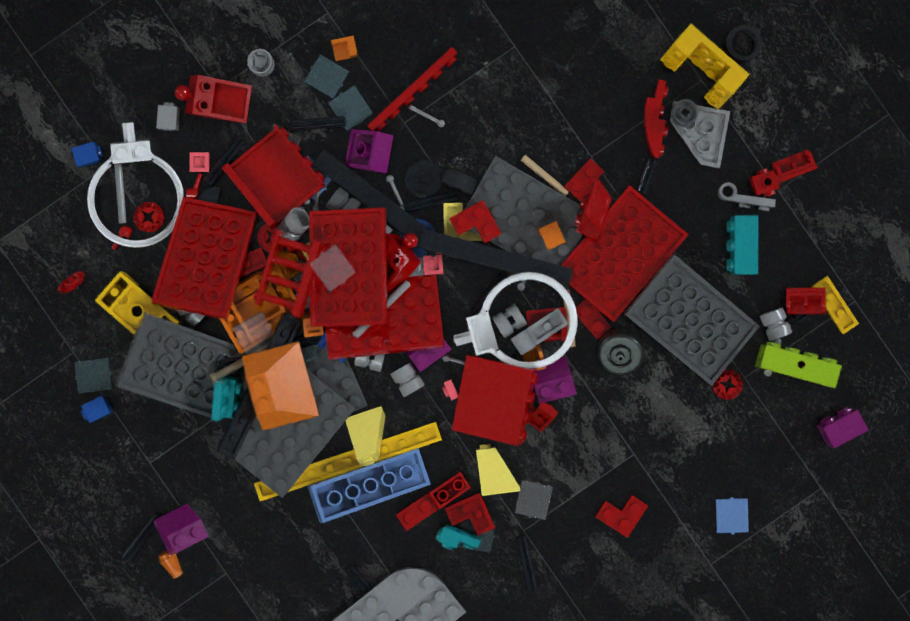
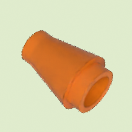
(170, 563)

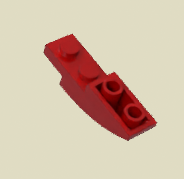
(653, 126)
(433, 501)

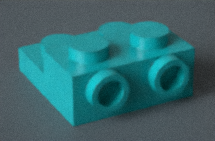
(226, 397)
(452, 537)

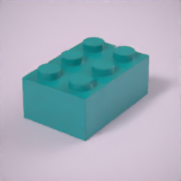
(742, 245)

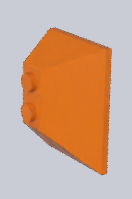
(244, 305)
(280, 386)

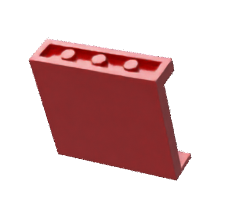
(275, 176)
(495, 400)

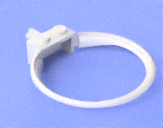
(124, 152)
(483, 335)

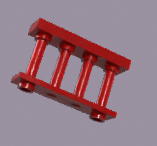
(302, 287)

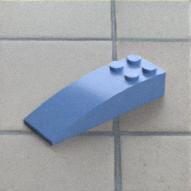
(368, 485)

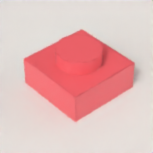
(199, 162)
(432, 265)
(450, 390)

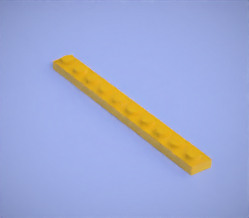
(348, 461)

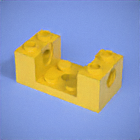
(711, 60)
(123, 295)

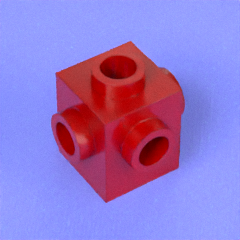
(759, 186)

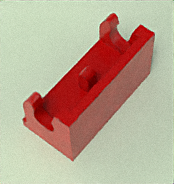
(794, 165)
(806, 301)

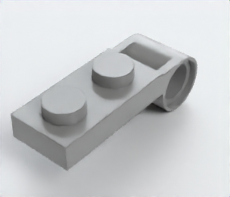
(745, 201)
(539, 331)

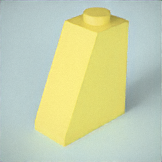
(367, 434)
(494, 473)

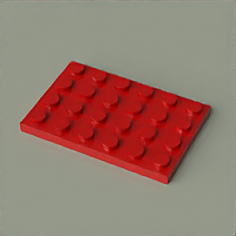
(362, 241)
(625, 255)
(204, 258)
(411, 325)

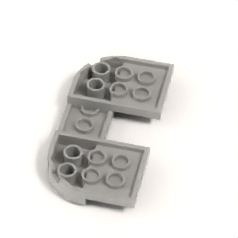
(406, 596)

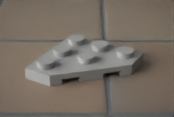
(706, 135)

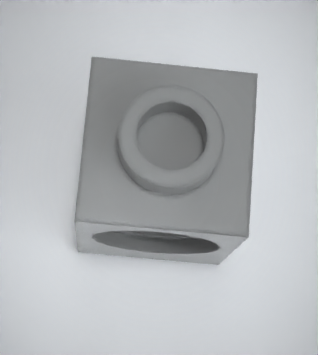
(168, 117)

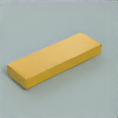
(836, 306)

